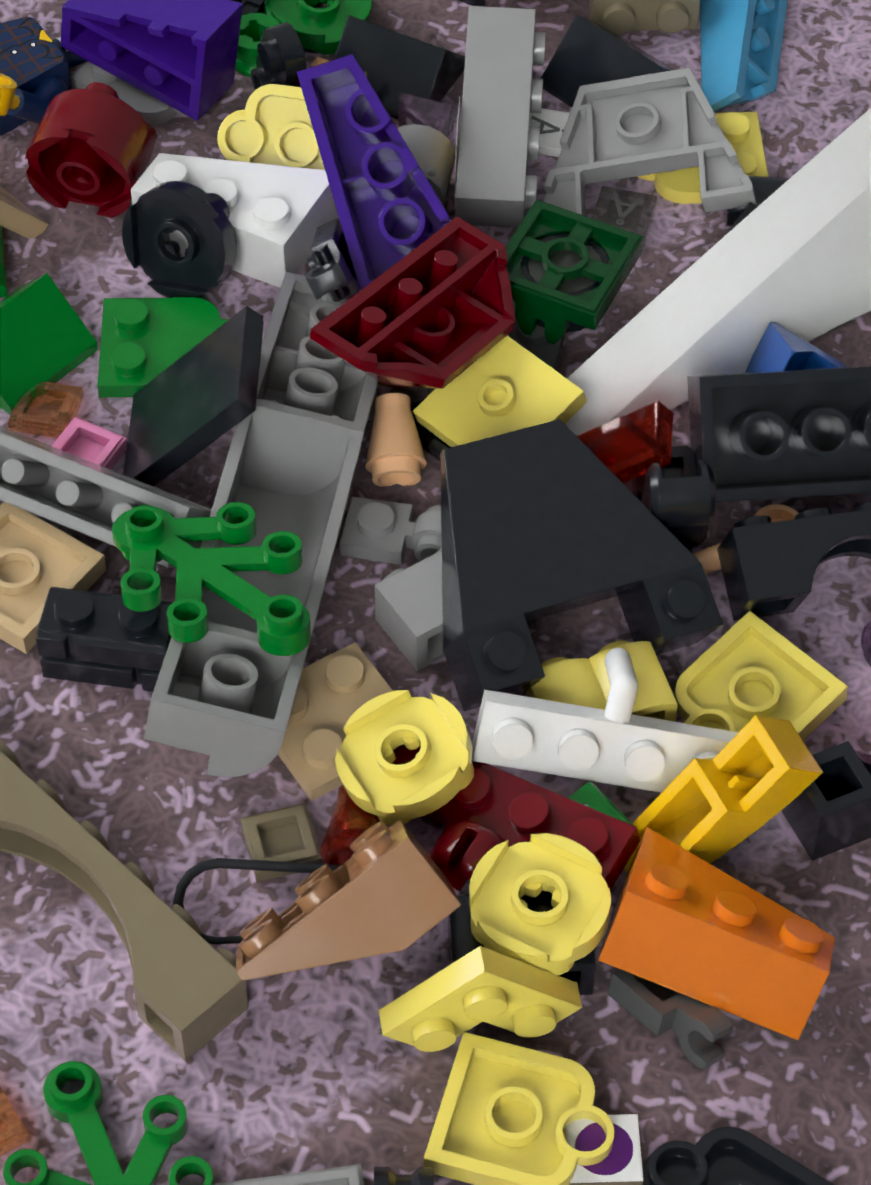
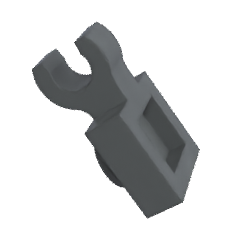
(664, 1009)

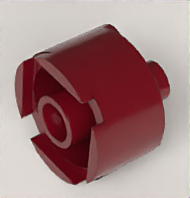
(89, 150)

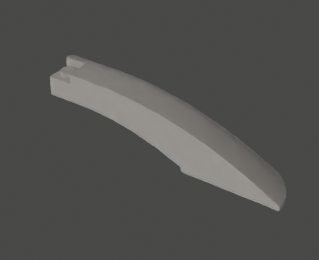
(296, 472)

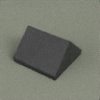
(594, 56)
(399, 63)

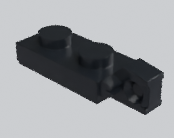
(331, 264)

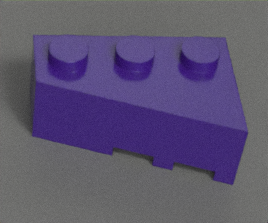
(164, 47)

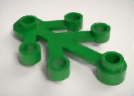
(154, 535)
(82, 1114)

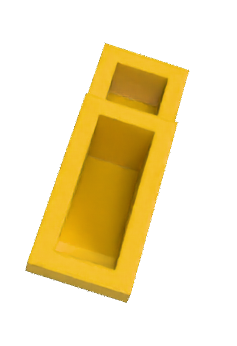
(736, 793)

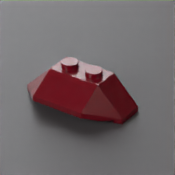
(427, 311)

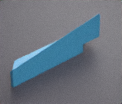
(740, 49)

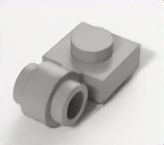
(385, 529)

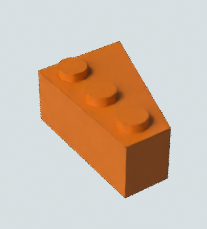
(715, 939)

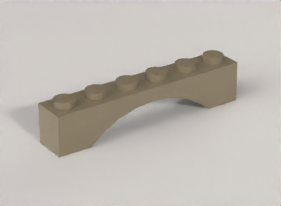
(178, 978)

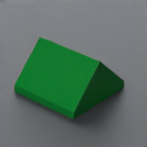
(38, 339)

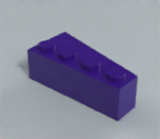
(371, 172)

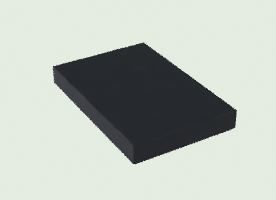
(195, 399)

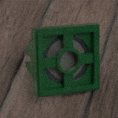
(566, 269)

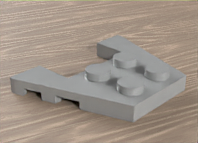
(642, 130)

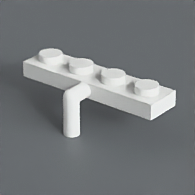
(589, 741)

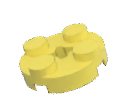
(411, 788)
(547, 938)

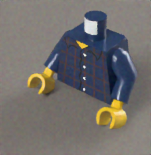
(30, 72)

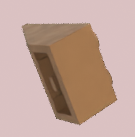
(361, 910)

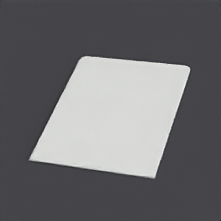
(457, 145)

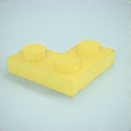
(478, 990)

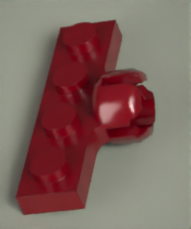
(510, 808)

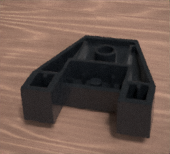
(542, 531)

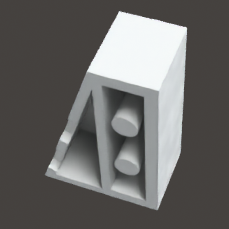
(269, 207)

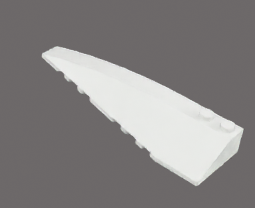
(788, 263)

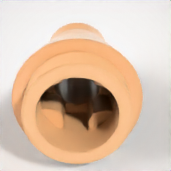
(394, 443)

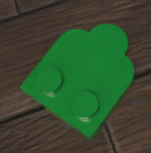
(147, 337)

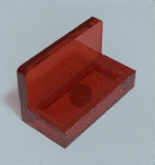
(633, 441)

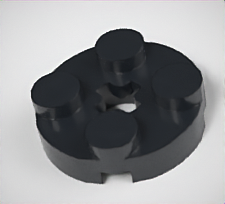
(203, 222)

